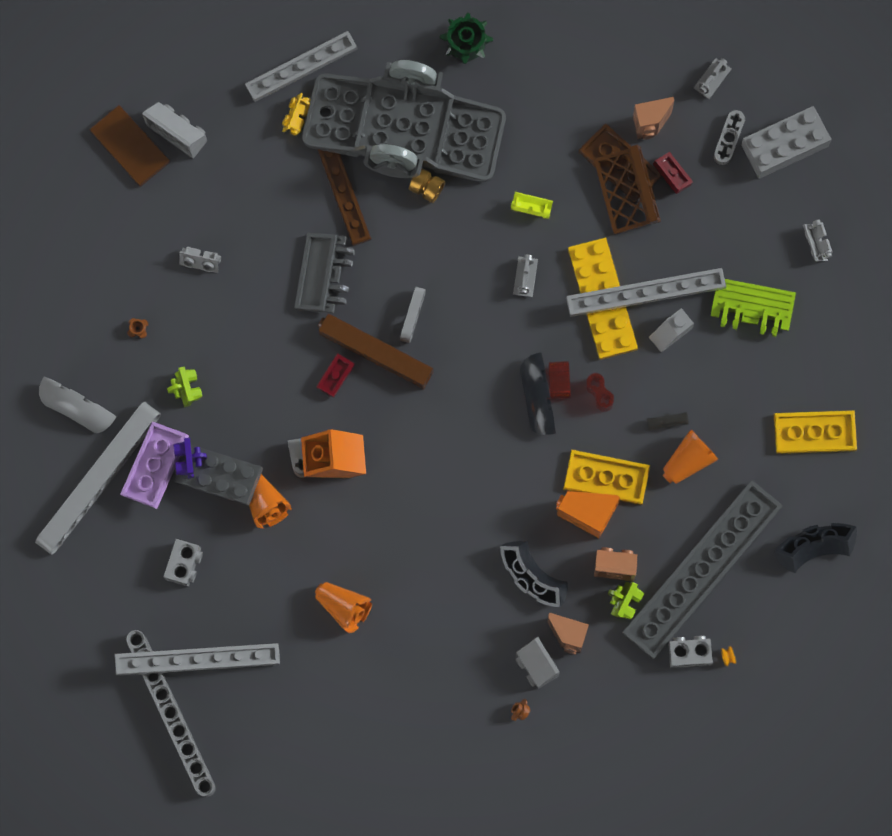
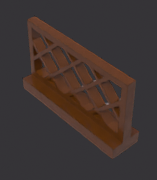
(643, 183)

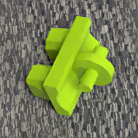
(181, 386)
(621, 598)

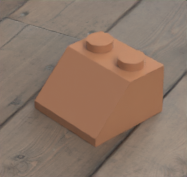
(651, 117)
(615, 564)
(568, 632)

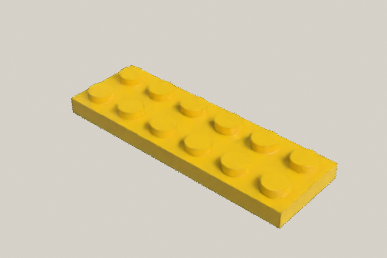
(595, 272)

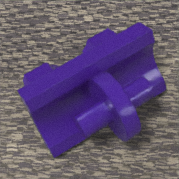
(184, 449)

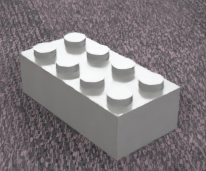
(786, 142)

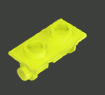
(531, 205)

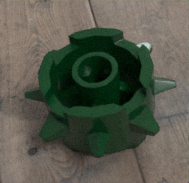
(468, 28)

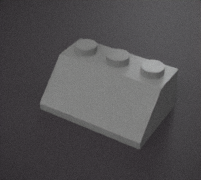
(175, 128)

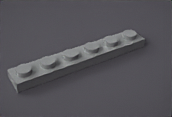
(301, 66)

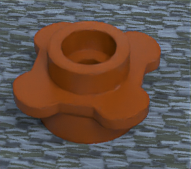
(137, 323)
(520, 710)

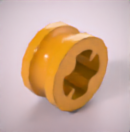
(728, 656)

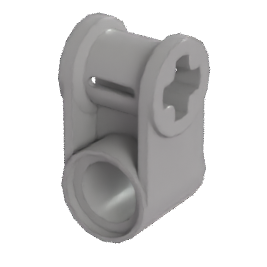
(295, 452)

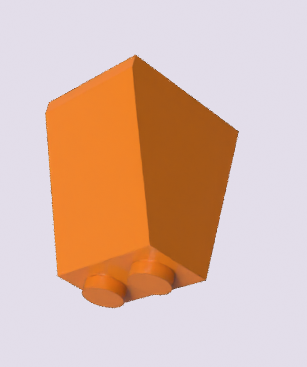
(333, 454)
(587, 510)

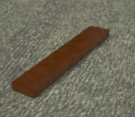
(345, 197)

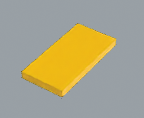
(815, 432)
(606, 476)

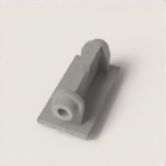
(712, 77)
(820, 249)
(191, 258)
(525, 276)

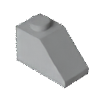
(671, 330)

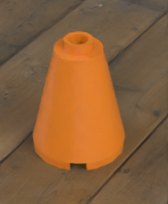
(688, 459)
(268, 504)
(343, 605)

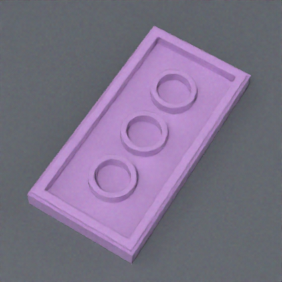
(153, 466)

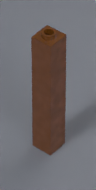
(375, 351)

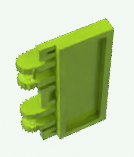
(754, 303)

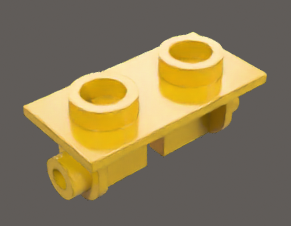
(292, 120)

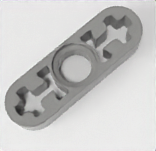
(719, 149)
(412, 314)

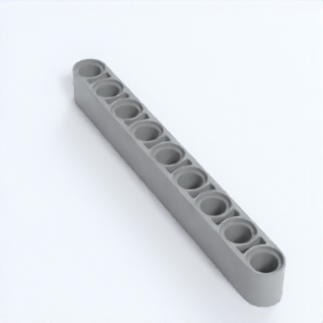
(97, 478)
(177, 721)

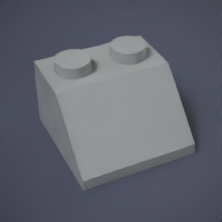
(537, 664)

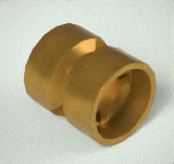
(427, 185)

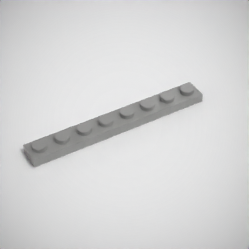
(646, 292)
(197, 659)

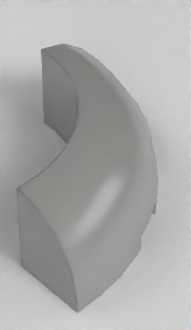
(73, 406)

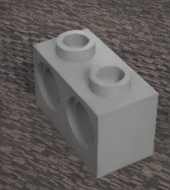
(177, 562)
(691, 659)

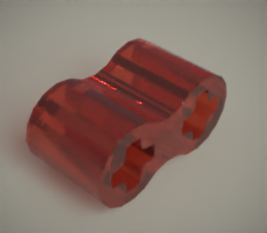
(559, 380)
(600, 392)

